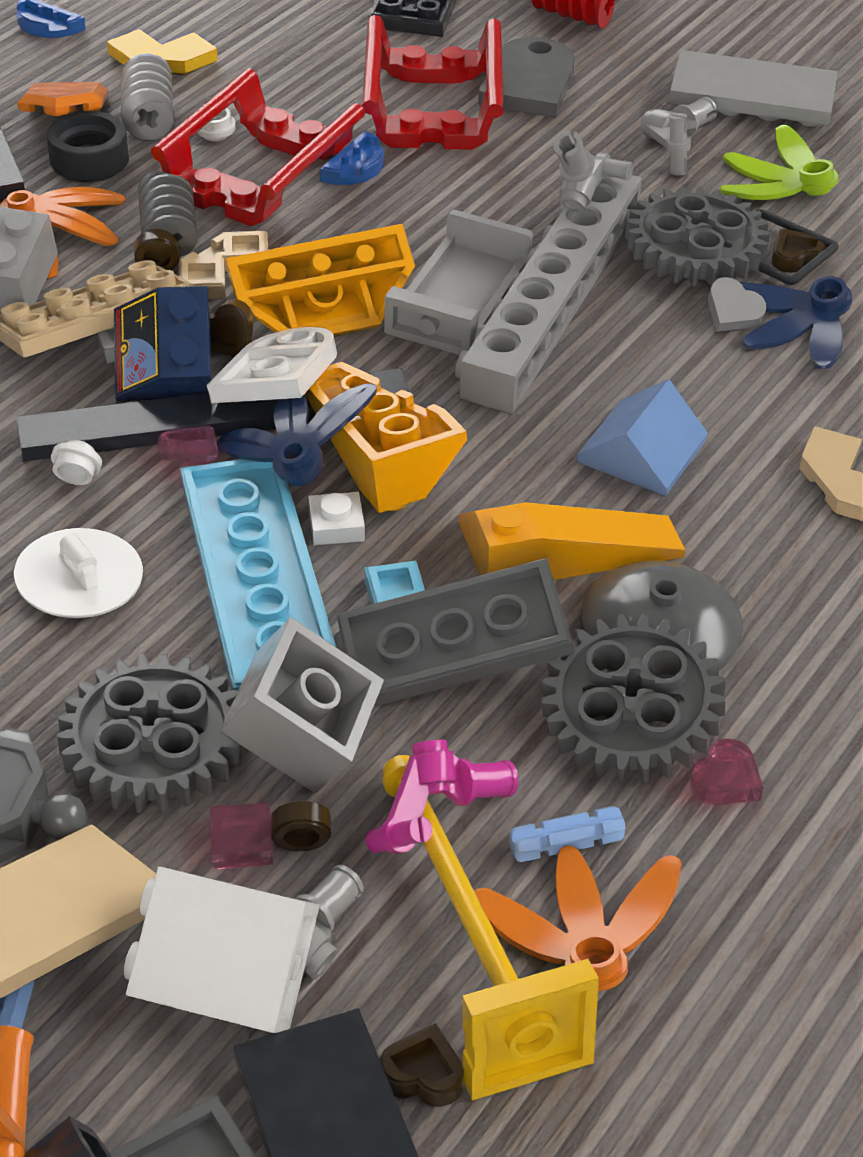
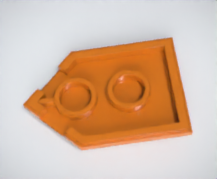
(63, 97)

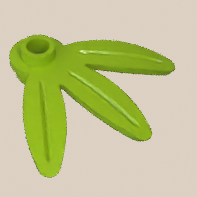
(802, 174)

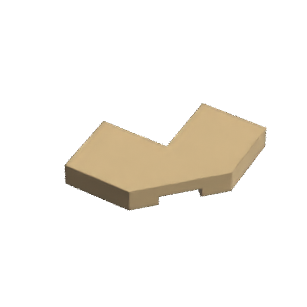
(210, 267)
(829, 463)

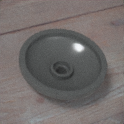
(667, 592)

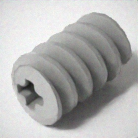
(147, 96)

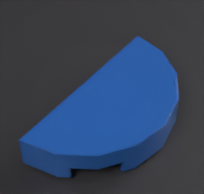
(47, 20)
(356, 162)

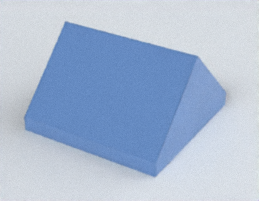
(647, 439)

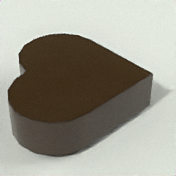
(795, 250)
(231, 327)
(424, 1067)

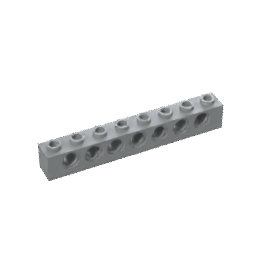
(545, 297)

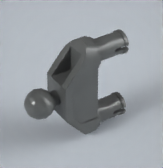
(26, 798)

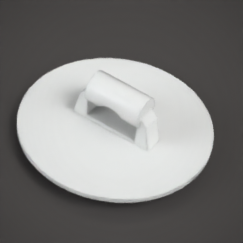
(78, 573)

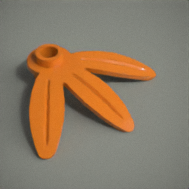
(58, 206)
(584, 917)

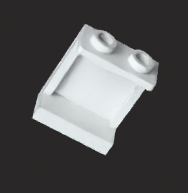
(220, 950)

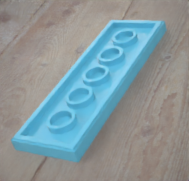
(251, 557)

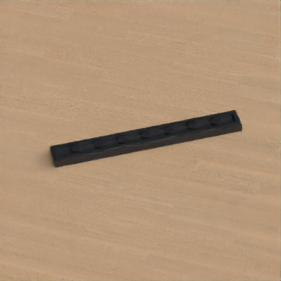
(144, 421)

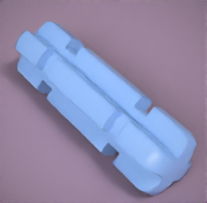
(571, 830)

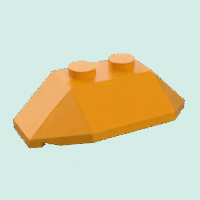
(324, 282)

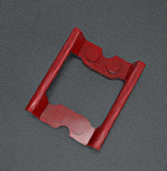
(452, 66)
(273, 128)

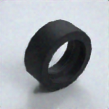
(87, 162)

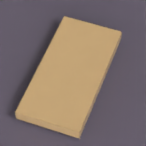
(80, 312)
(65, 903)

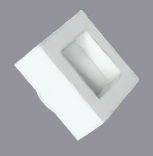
(336, 518)

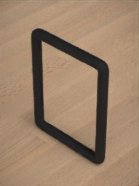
(832, 247)

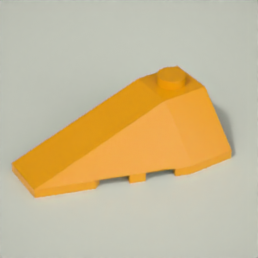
(392, 444)
(571, 538)

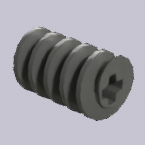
(168, 205)

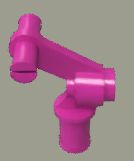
(437, 771)

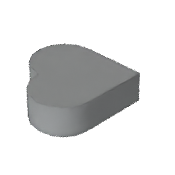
(734, 306)

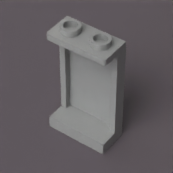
(458, 283)

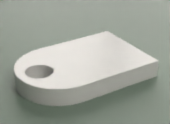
(275, 366)

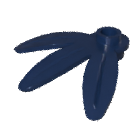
(813, 309)
(297, 446)

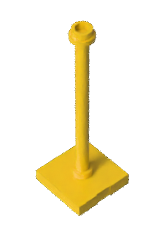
(521, 1025)

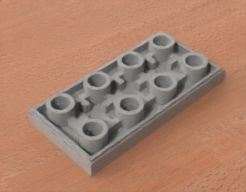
(755, 87)

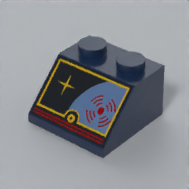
(163, 344)

